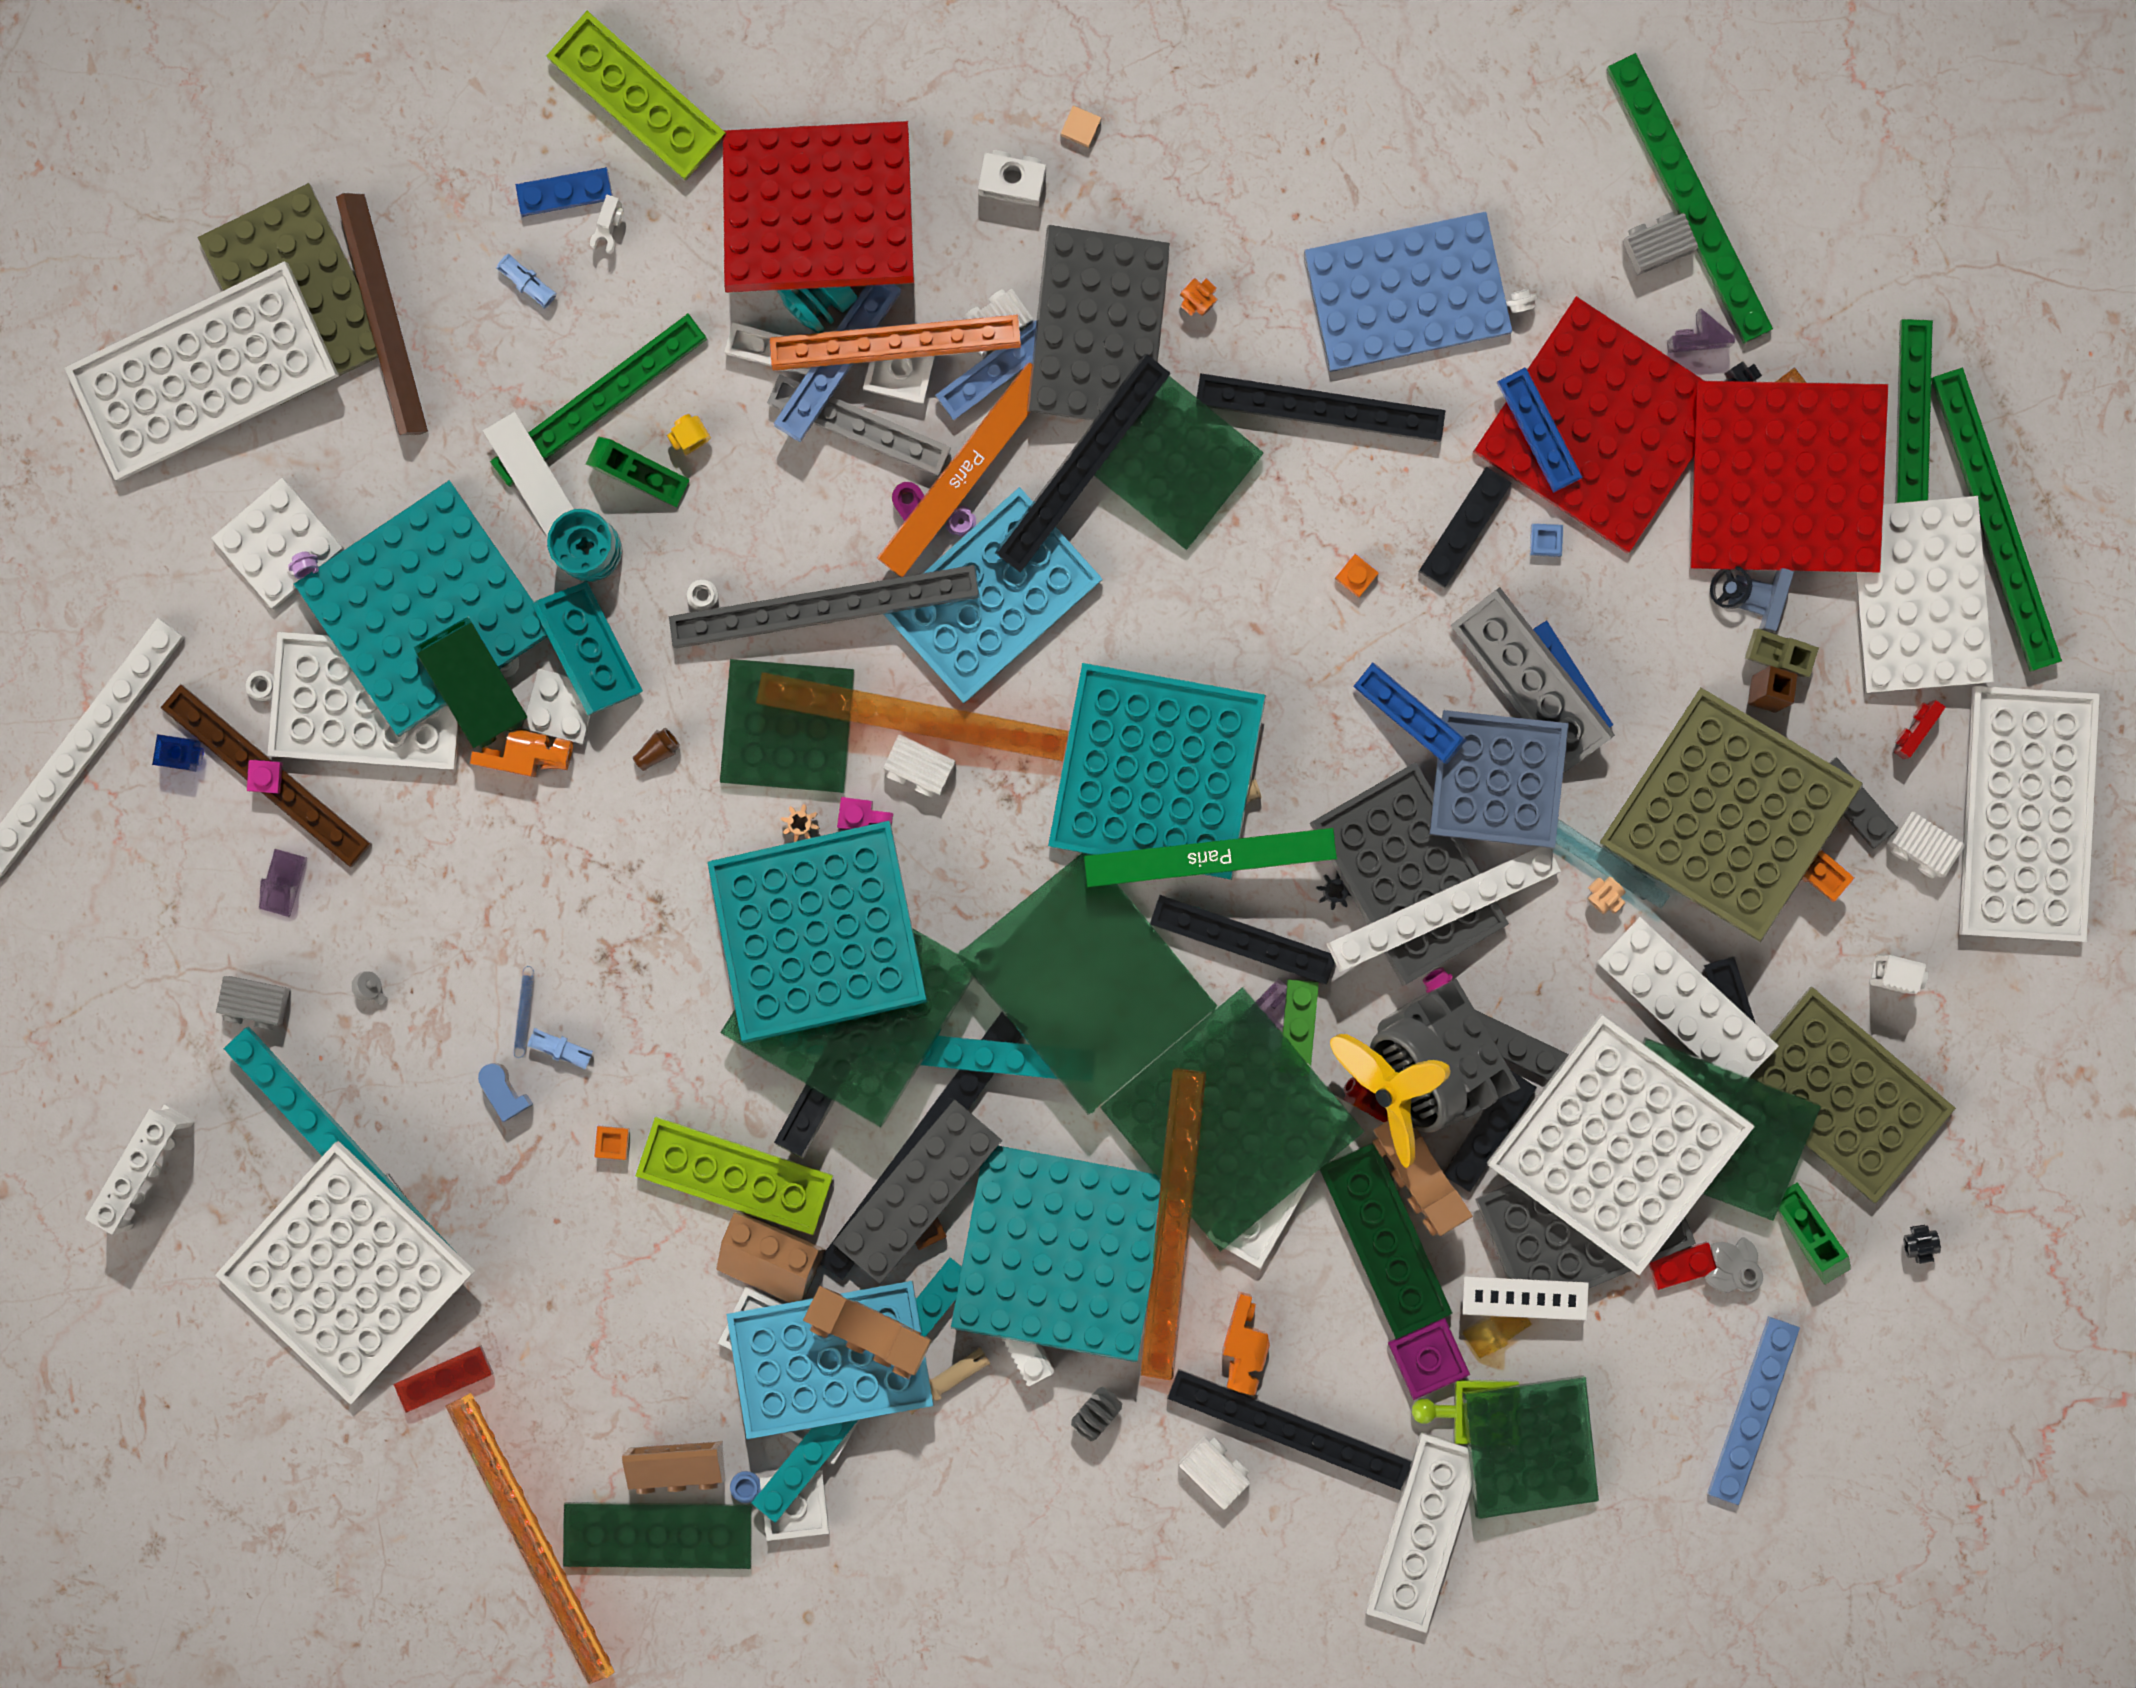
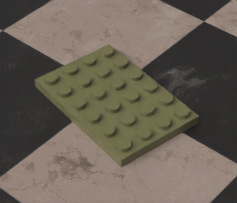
(301, 235)
(1871, 1103)

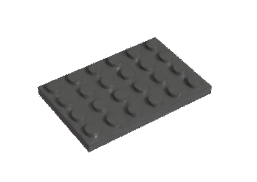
(1094, 318)
(1394, 863)
(1544, 1247)

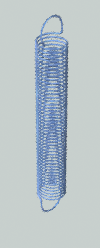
(522, 996)

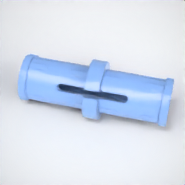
(526, 281)
(560, 1048)

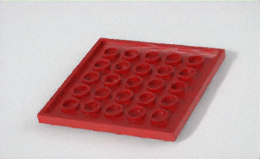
(817, 207)
(1621, 415)
(1789, 476)

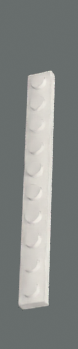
(85, 740)

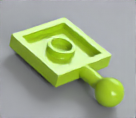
(1425, 1410)

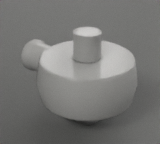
(367, 986)

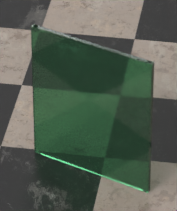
(1087, 983)

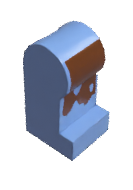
(500, 1092)

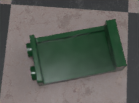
(471, 683)

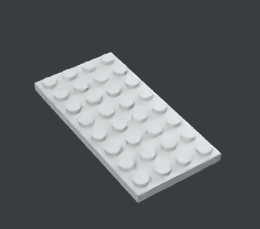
(201, 371)
(2029, 814)

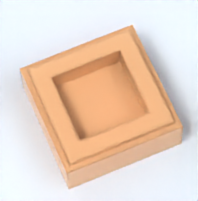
(1080, 126)

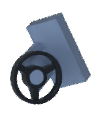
(1754, 595)

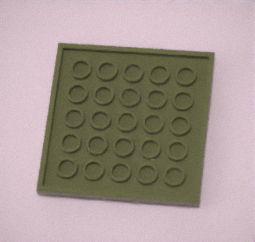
(1731, 814)

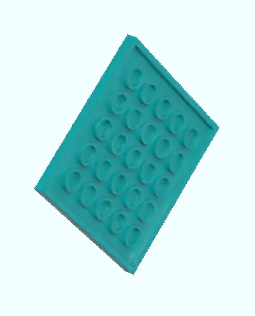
(407, 586)
(1154, 763)
(816, 932)
(1059, 1253)

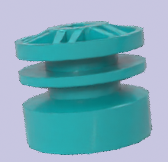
(811, 303)
(572, 533)

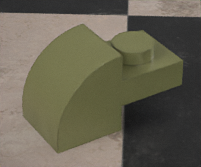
(1781, 652)

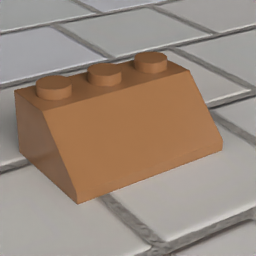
(768, 1258)
(674, 1466)

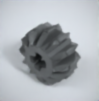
(1096, 1414)

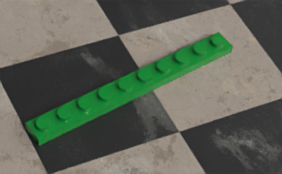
(1689, 198)
(1996, 519)

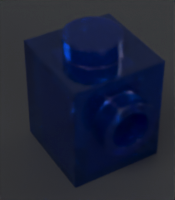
(178, 753)

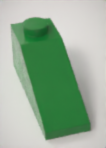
(637, 471)
(1813, 1235)

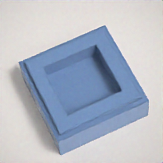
(1546, 540)

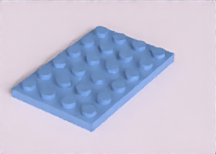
(1408, 291)

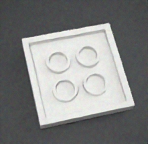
(268, 537)

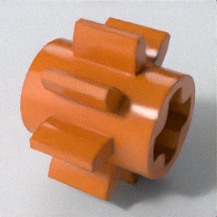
(1198, 297)

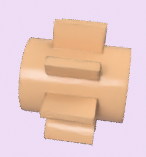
(791, 821)
(1606, 895)

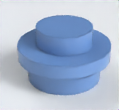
(745, 1486)

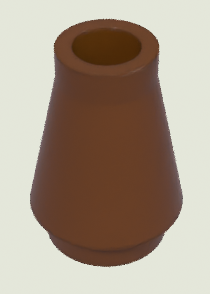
(656, 749)

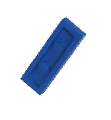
(563, 191)

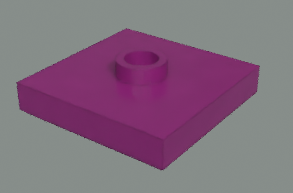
(1429, 1358)

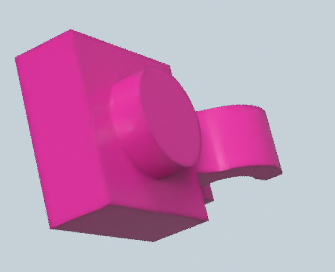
(859, 813)

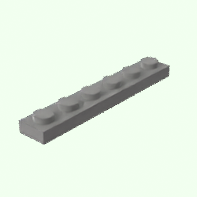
(870, 430)

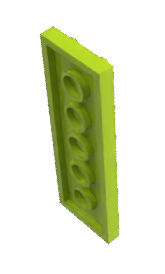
(636, 95)
(734, 1175)

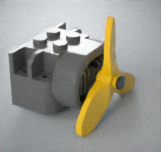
(1428, 1065)

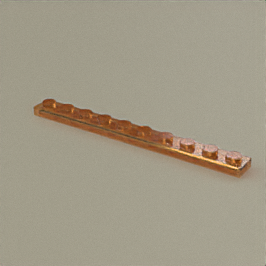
(912, 717)
(1173, 1223)
(530, 1539)

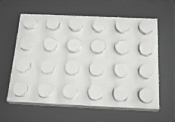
(1928, 604)
(329, 715)

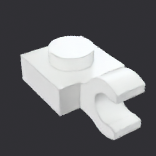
(610, 216)

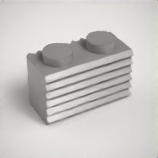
(1659, 243)
(252, 1001)

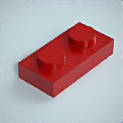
(1911, 738)
(1683, 1266)

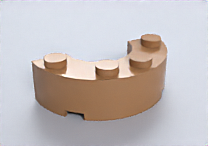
(1426, 1183)
(867, 1330)

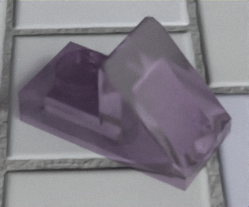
(1709, 336)
(282, 882)
(1273, 997)

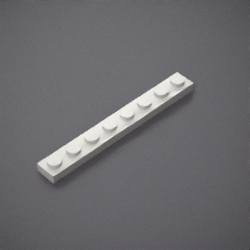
(1443, 908)

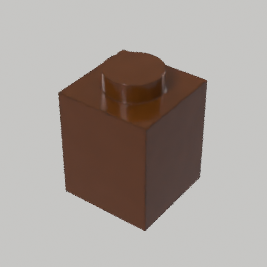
(1772, 689)

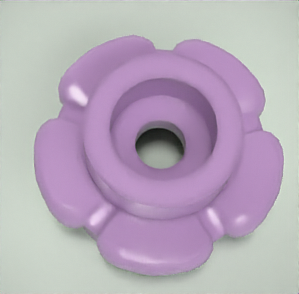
(961, 529)
(303, 564)

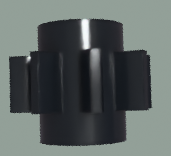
(1743, 373)
(1326, 888)
(1922, 1244)

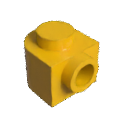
(688, 434)

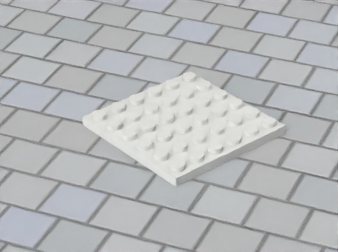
(1620, 1144)
(344, 1272)

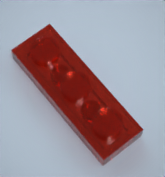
(443, 1378)

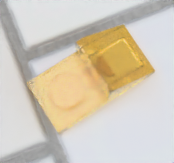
(1493, 1333)

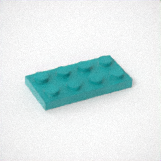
(587, 648)

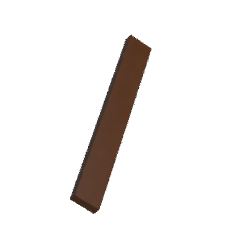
(381, 314)
(293, 797)

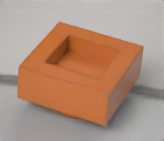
(1356, 575)
(611, 1142)

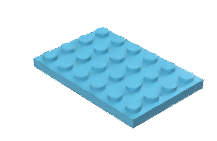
(981, 636)
(810, 1381)

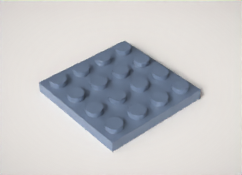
(1501, 780)

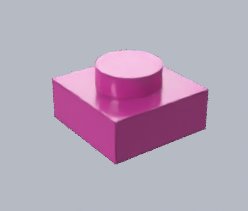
(264, 776)

